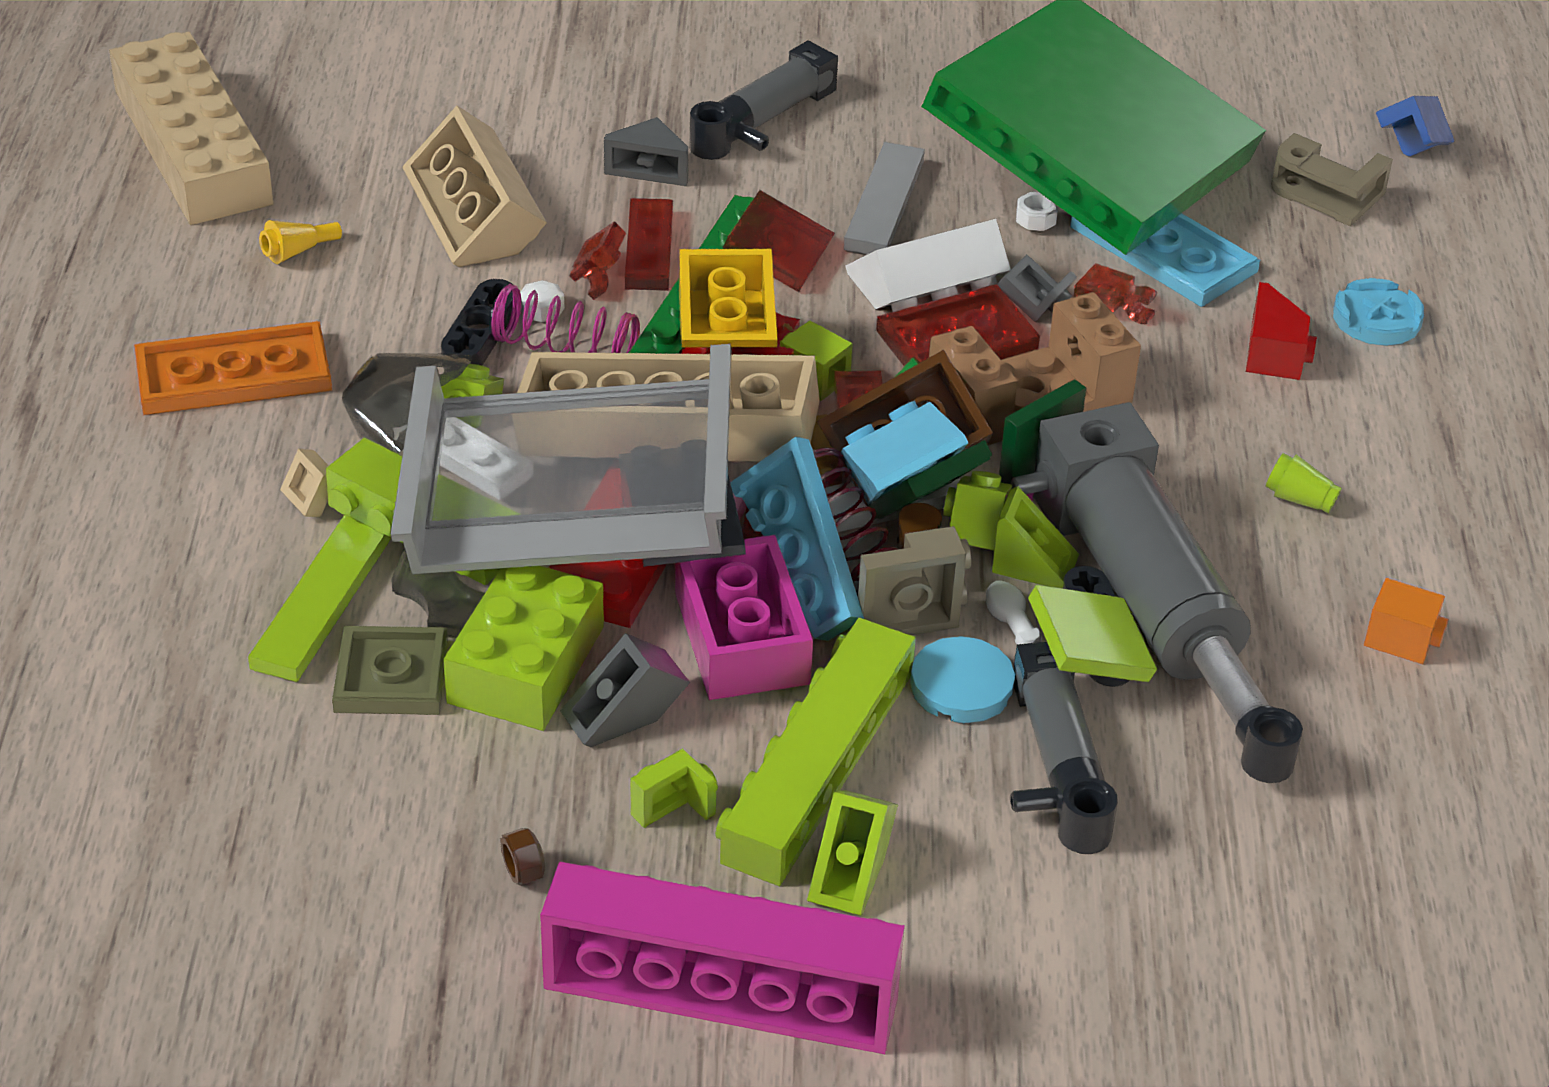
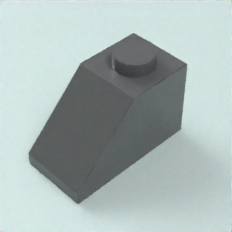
(624, 692)

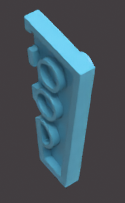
(791, 503)

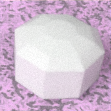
(1036, 212)
(546, 292)

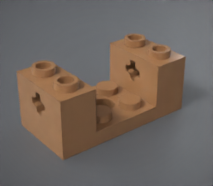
(1083, 346)

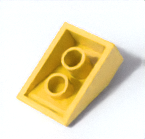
(727, 298)

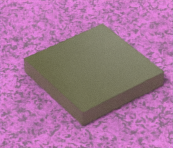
(390, 670)

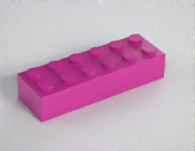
(721, 957)

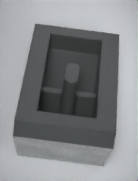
(647, 153)

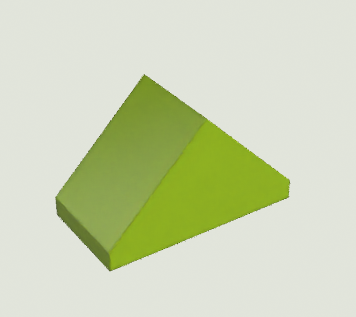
(1030, 545)

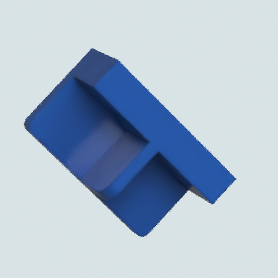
(1417, 123)

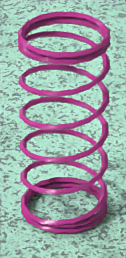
(498, 322)

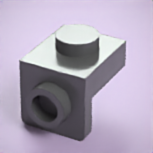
(1034, 288)

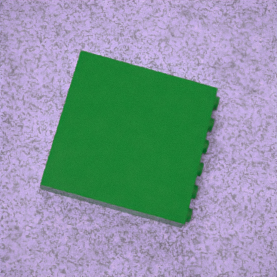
(1094, 121)

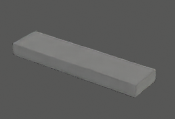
(884, 198)

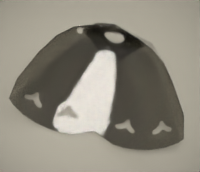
(382, 392)

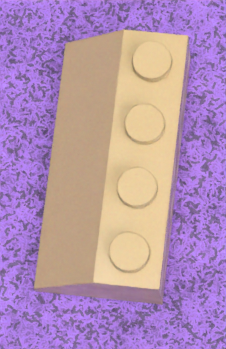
(473, 192)

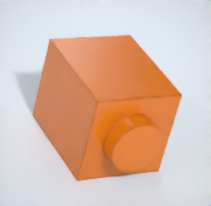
(1406, 621)

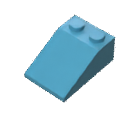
(900, 449)

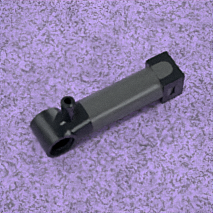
(717, 124)
(1070, 760)

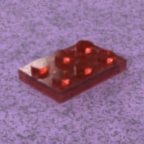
(986, 309)

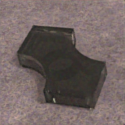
(440, 594)

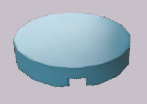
(1378, 312)
(962, 679)

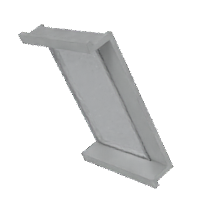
(564, 473)

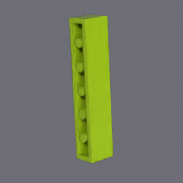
(815, 752)

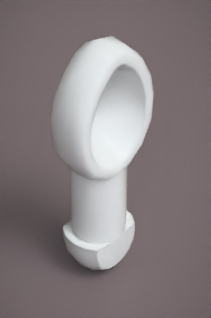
(1009, 606)

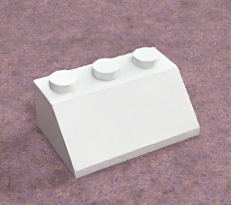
(931, 266)

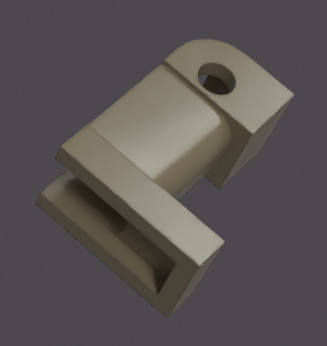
(1327, 184)

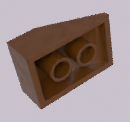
(929, 381)

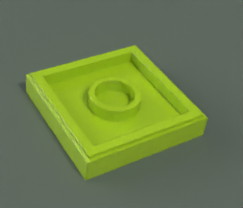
(1092, 634)

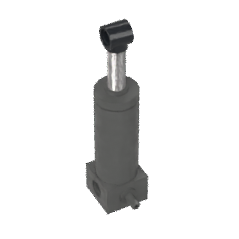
(1100, 482)

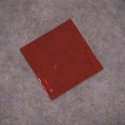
(793, 237)

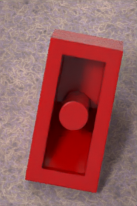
(1279, 336)

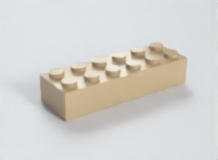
(191, 128)
(769, 394)

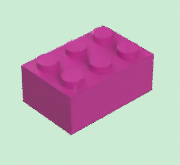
(745, 621)

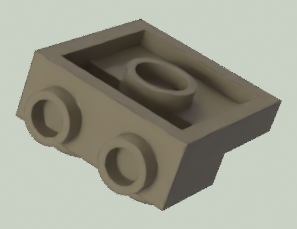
(918, 585)

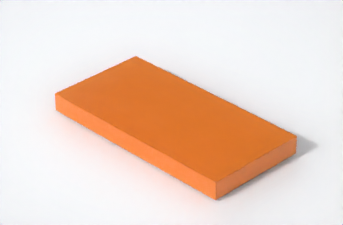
(232, 367)

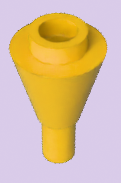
(286, 239)

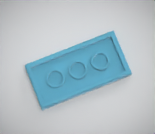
(1187, 259)

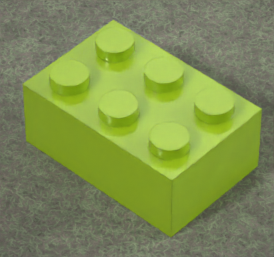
(524, 644)

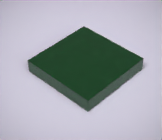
(1023, 428)
(931, 480)

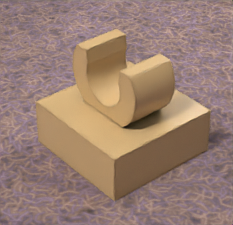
(307, 483)

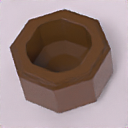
(522, 856)

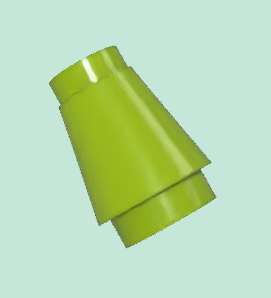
(1302, 484)

